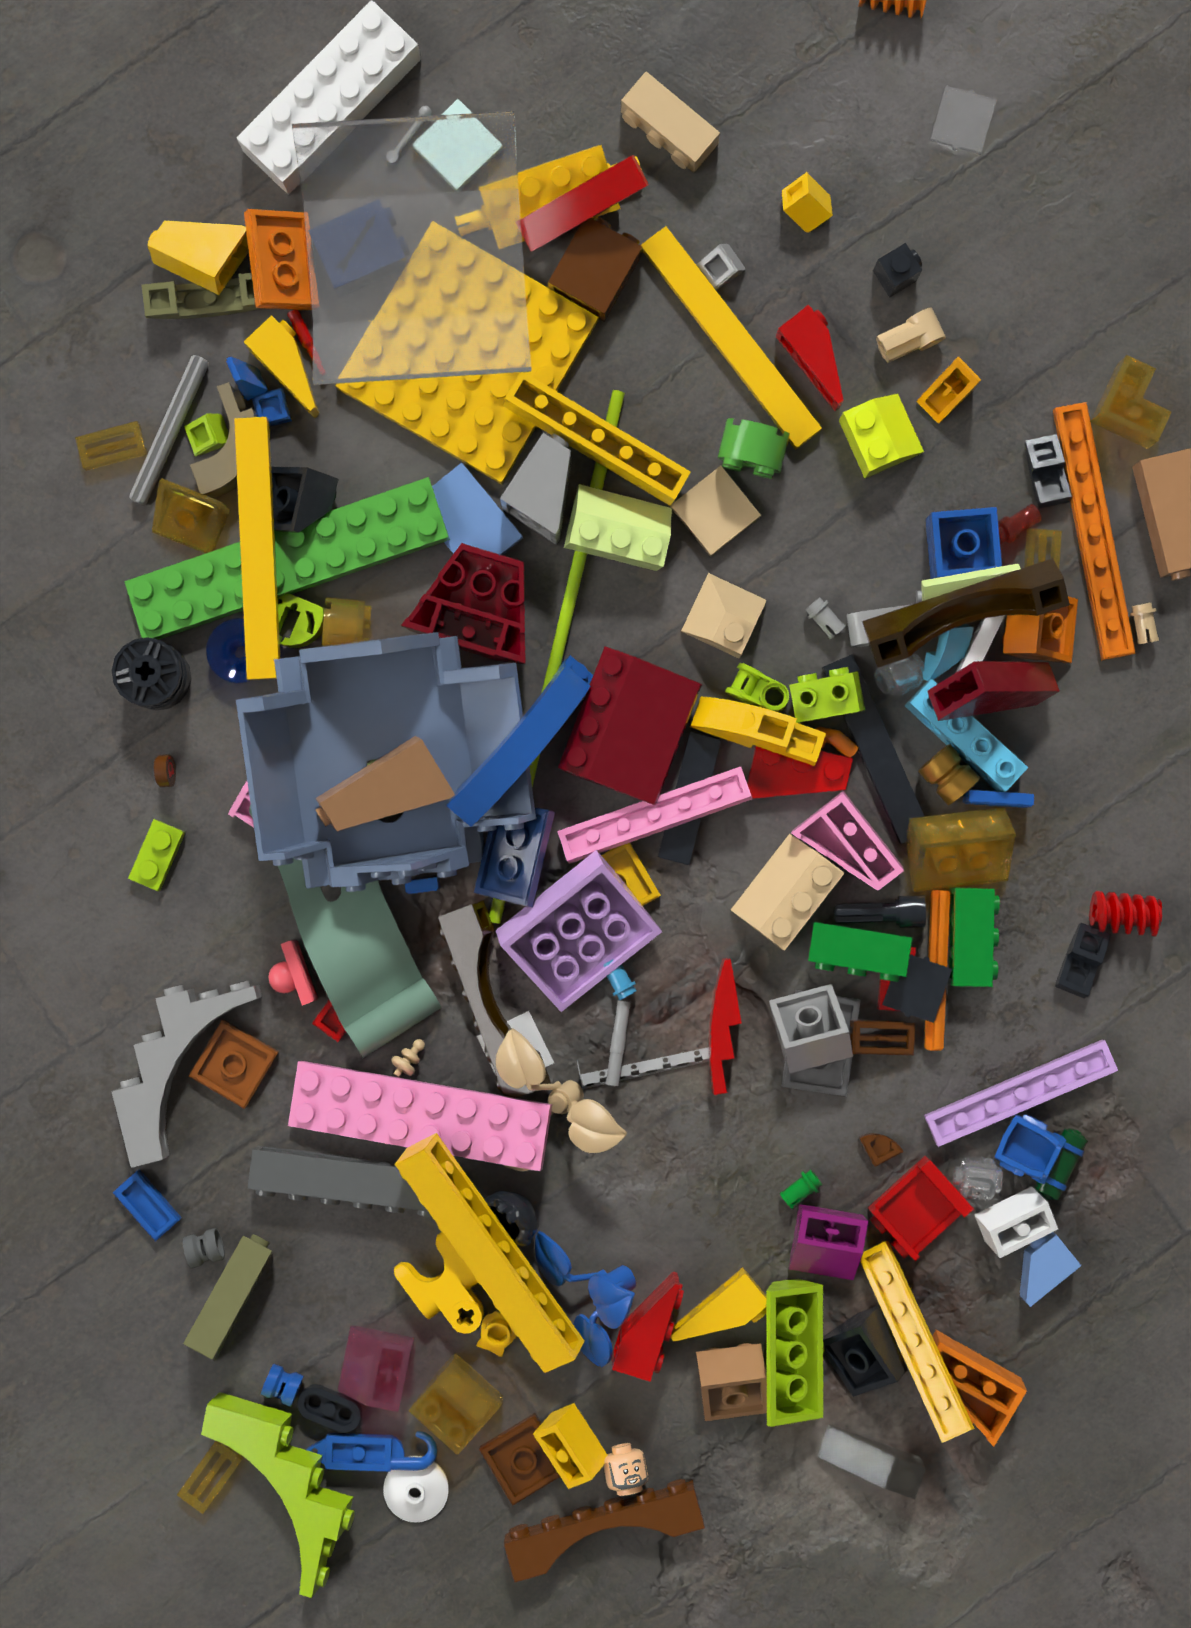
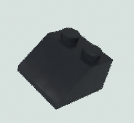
(865, 1352)

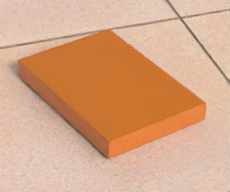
(278, 259)

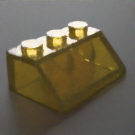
(960, 849)

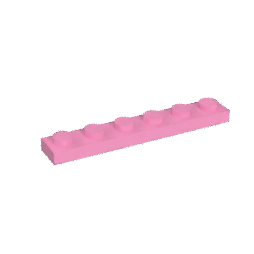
(647, 819)

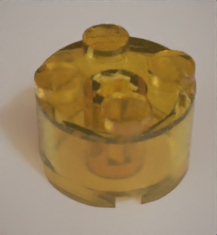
(345, 621)

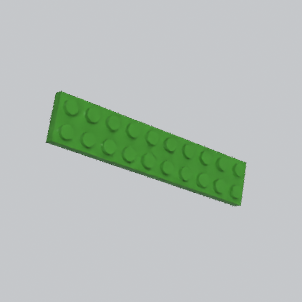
(325, 550)

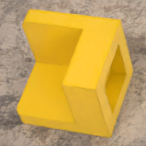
(806, 203)

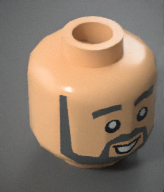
(625, 1469)

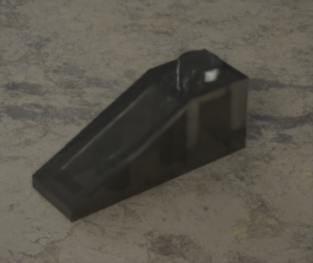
(873, 1461)

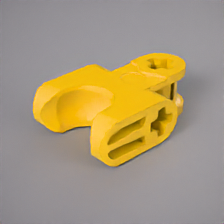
(445, 1292)

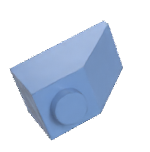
(1044, 1267)

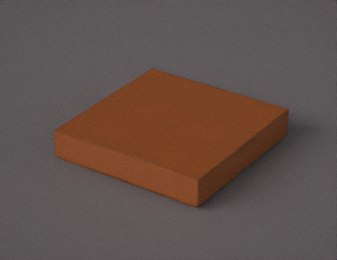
(233, 1064)

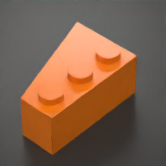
(984, 1387)

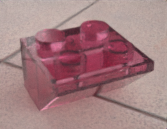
(376, 1367)

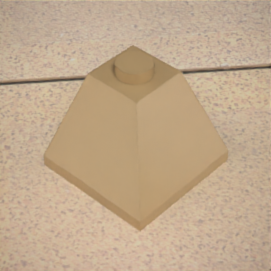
(723, 615)

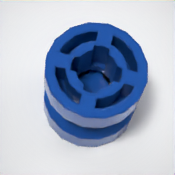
(275, 1381)

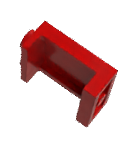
(918, 1208)

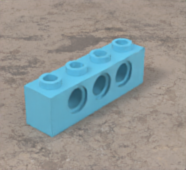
(971, 740)

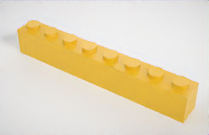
(490, 1253)

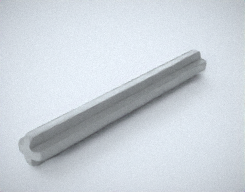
(169, 430)

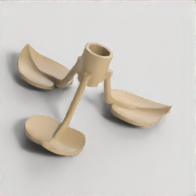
(591, 1126)

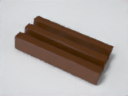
(856, 1036)

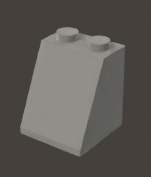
(541, 487)

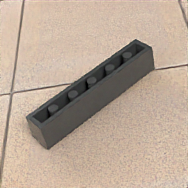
(331, 1179)

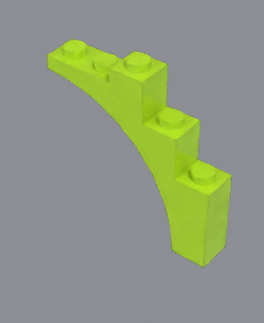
(264, 1440)

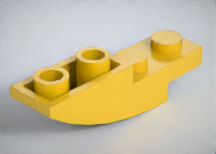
(758, 727)

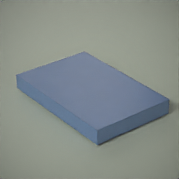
(472, 514)

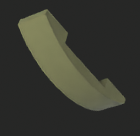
(192, 301)

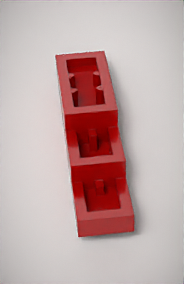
(583, 203)
(723, 1014)

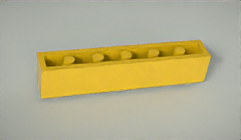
(596, 438)

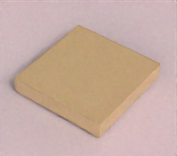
(715, 511)

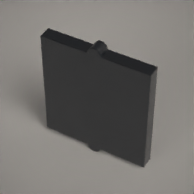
(920, 991)

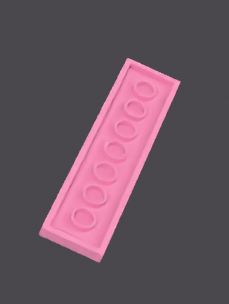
(409, 1110)

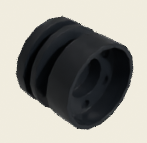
(159, 690)

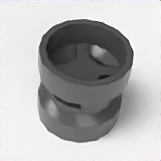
(203, 1248)

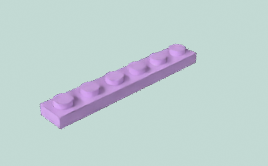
(1020, 1092)

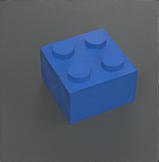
(963, 541)

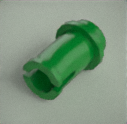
(801, 1189)

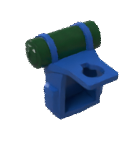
(1040, 1154)

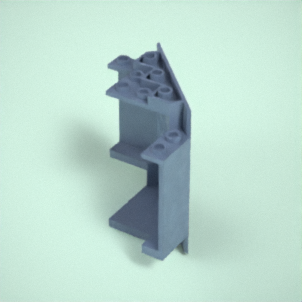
(354, 707)

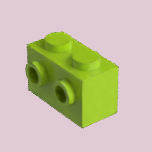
(826, 696)

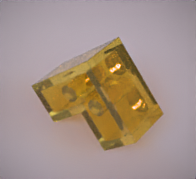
(1124, 408)

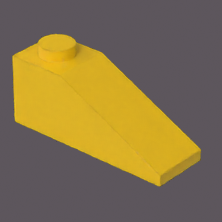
(281, 356)
(727, 1307)

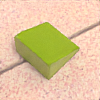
(207, 433)

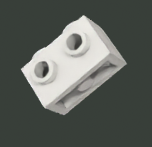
(1016, 1222)

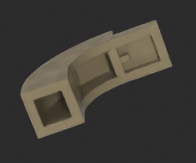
(219, 473)

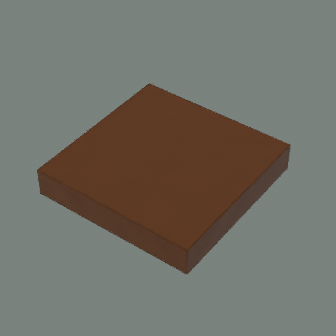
(519, 1460)

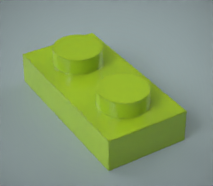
(156, 855)

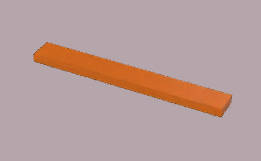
(1094, 531)

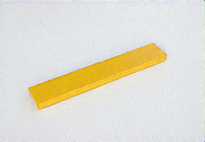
(915, 1342)

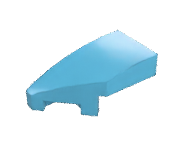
(950, 650)

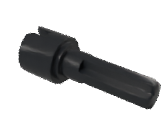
(906, 912)

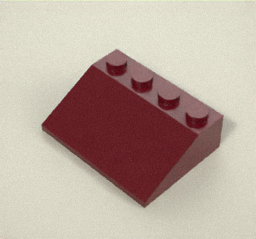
(629, 726)

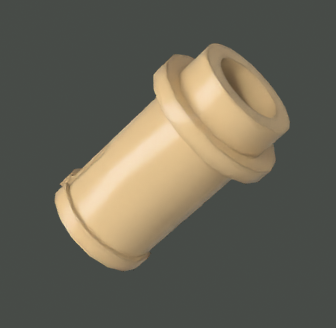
(1145, 620)

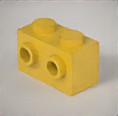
(571, 1446)

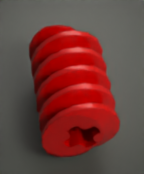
(1126, 912)

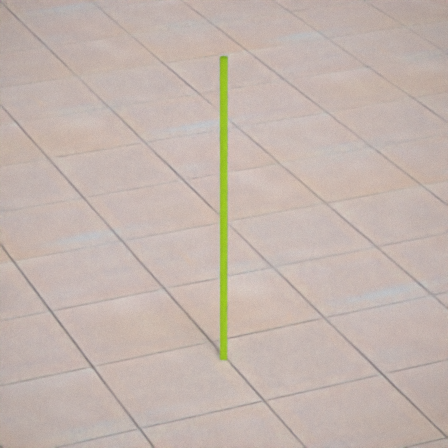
(568, 607)

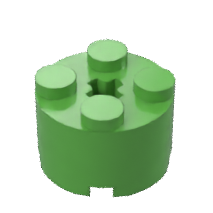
(753, 447)

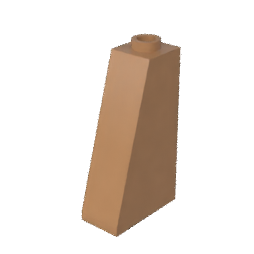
(1166, 504)
(386, 787)

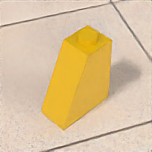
(199, 251)

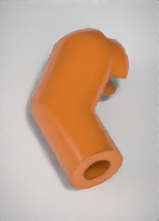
(839, 741)

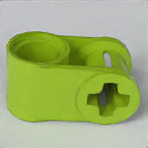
(756, 688)

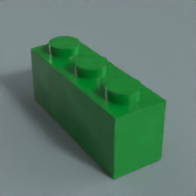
(973, 937)
(860, 951)

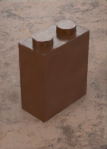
(596, 267)

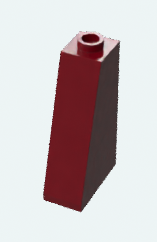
(992, 688)

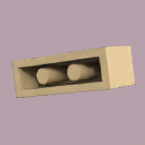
(669, 122)

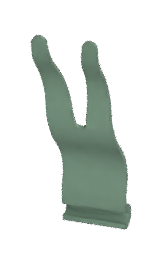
(360, 960)

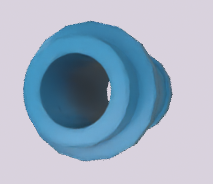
(620, 982)

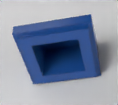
(246, 378)

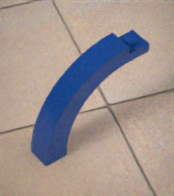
(522, 743)

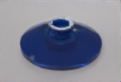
(222, 648)

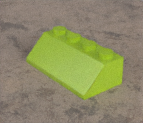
(794, 1351)

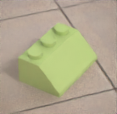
(619, 528)

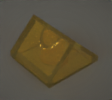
(188, 516)

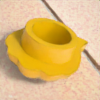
(495, 1333)

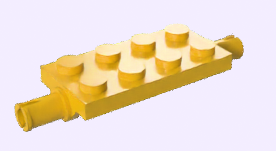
(554, 178)

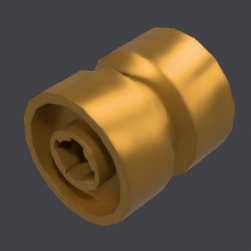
(950, 776)

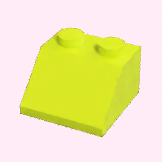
(880, 434)

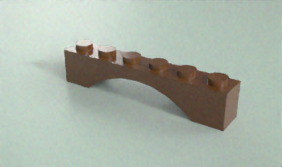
(667, 1510)

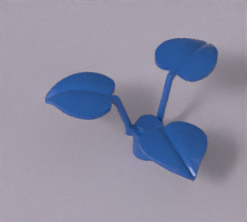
(609, 1293)

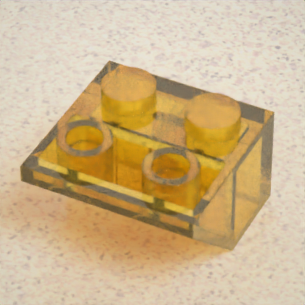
(456, 1403)

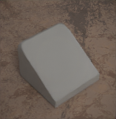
(721, 266)

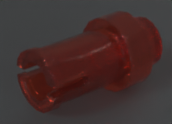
(1012, 526)

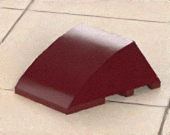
(477, 601)

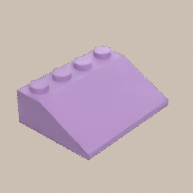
(576, 930)

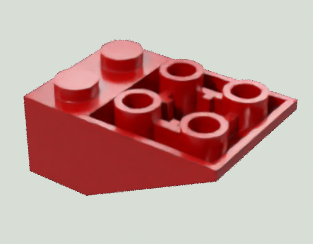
(641, 1335)

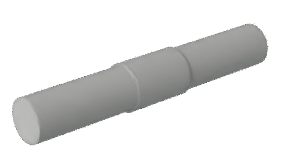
(618, 1043)

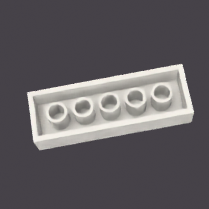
(335, 86)

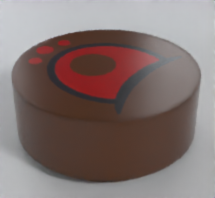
(164, 770)

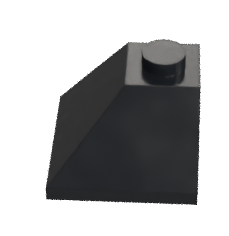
(300, 497)

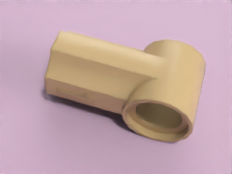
(918, 332)

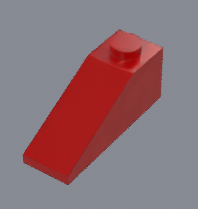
(811, 348)

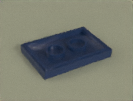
(515, 860)

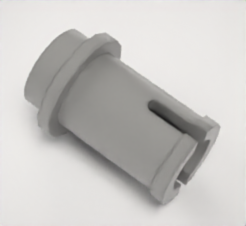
(824, 617)

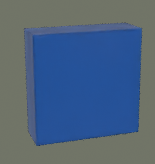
(272, 405)
(423, 885)

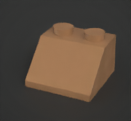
(732, 1381)

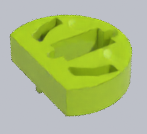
(301, 634)

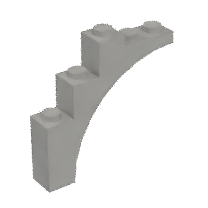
(144, 1104)

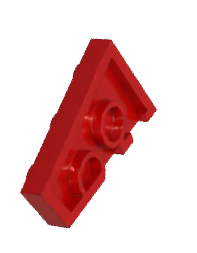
(782, 776)

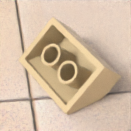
(787, 891)

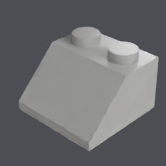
(811, 1028)

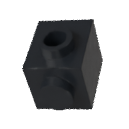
(898, 269)

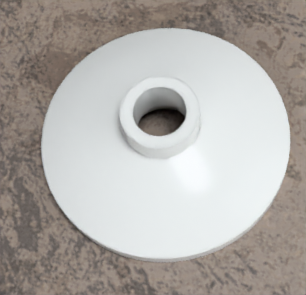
(433, 1488)

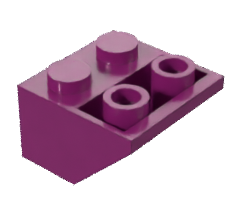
(828, 1242)

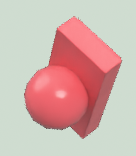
(293, 974)

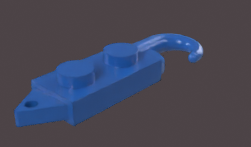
(371, 1452)

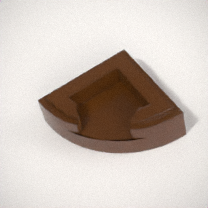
(880, 1147)

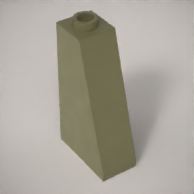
(229, 1297)

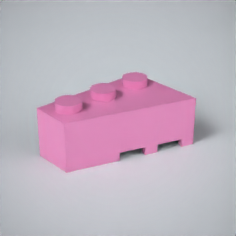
(850, 841)

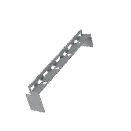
(644, 1066)

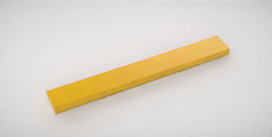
(730, 337)
(257, 546)

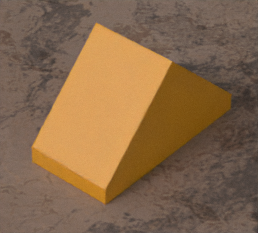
(949, 390)

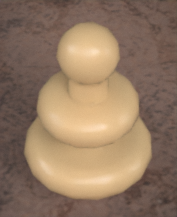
(409, 1056)

